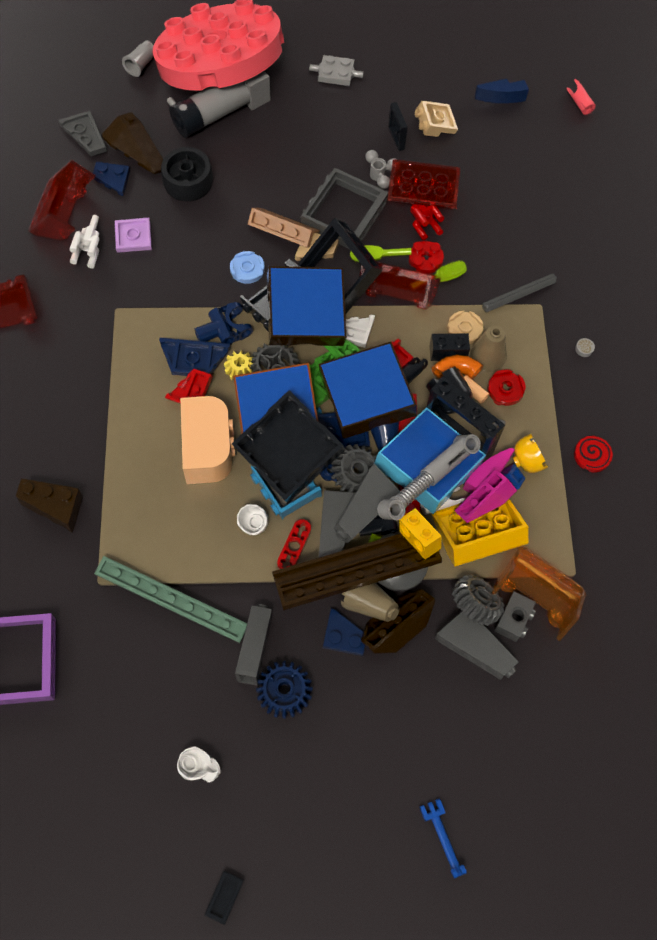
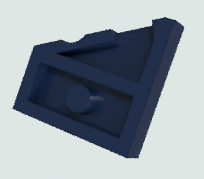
(112, 176)
(343, 635)

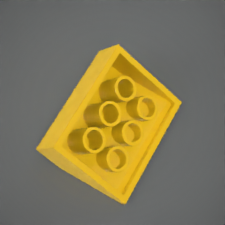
(483, 536)

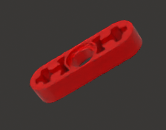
(295, 531)

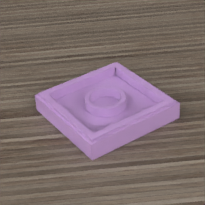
(133, 235)

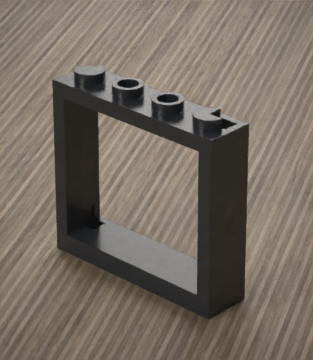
(324, 242)
(467, 409)

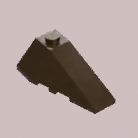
(131, 137)

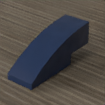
(502, 91)

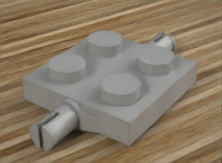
(336, 70)

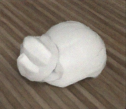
(197, 764)

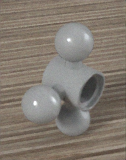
(378, 168)

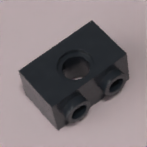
(448, 344)

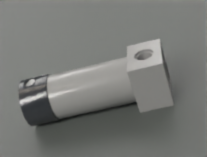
(214, 103)

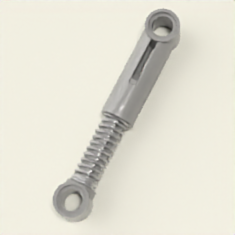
(429, 476)

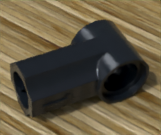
(379, 526)

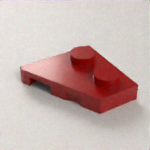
(193, 385)

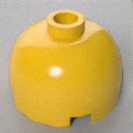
(529, 455)

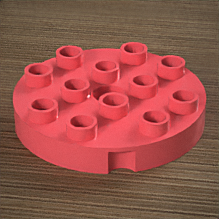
(218, 45)

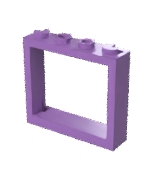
(48, 658)

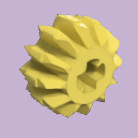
(233, 363)

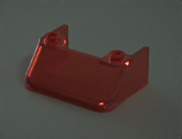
(58, 201)
(405, 284)

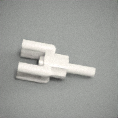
(86, 241)

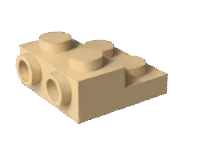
(435, 118)

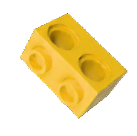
(420, 533)

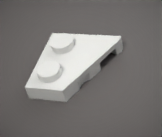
(359, 330)

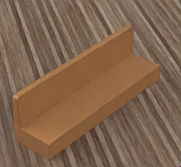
(281, 226)

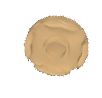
(466, 322)

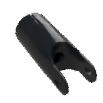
(412, 369)

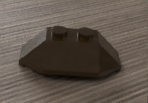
(411, 620)

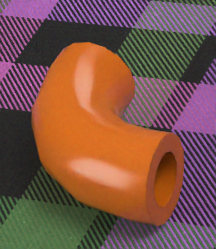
(465, 364)

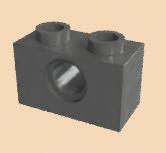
(518, 605)

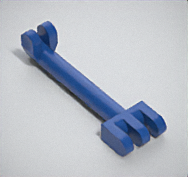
(434, 815)

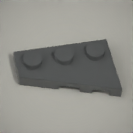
(84, 132)

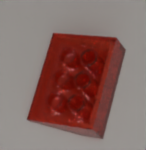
(424, 184)

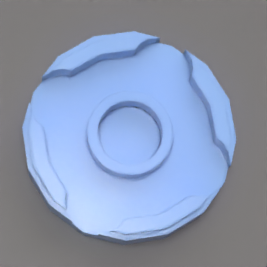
(247, 267)

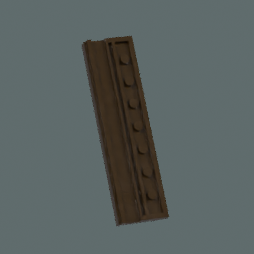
(349, 570)

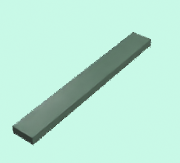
(171, 599)

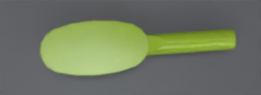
(377, 252)
(451, 271)

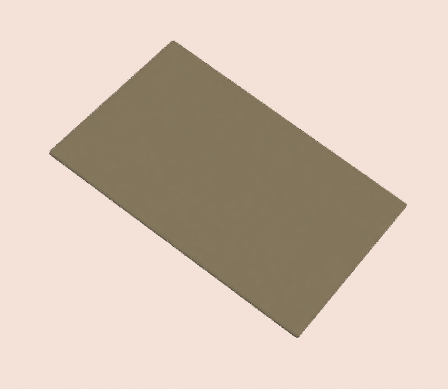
(192, 530)

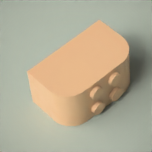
(206, 439)

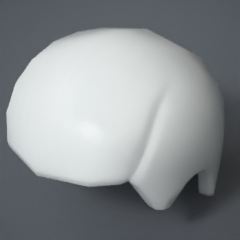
(252, 519)

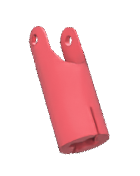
(582, 99)

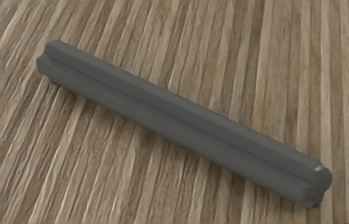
(519, 292)

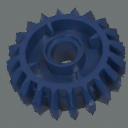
(284, 702)

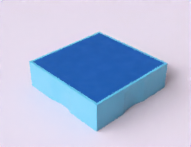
(417, 447)

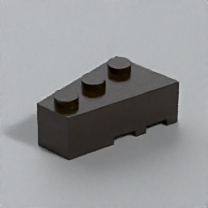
(52, 501)

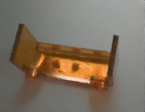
(544, 586)

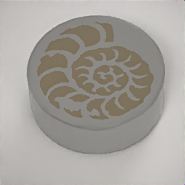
(584, 347)

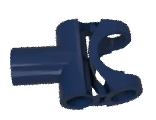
(220, 328)

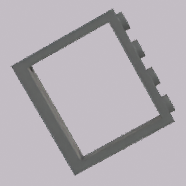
(355, 185)

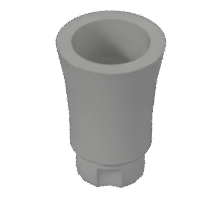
(138, 58)

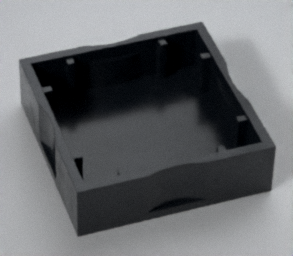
(288, 446)

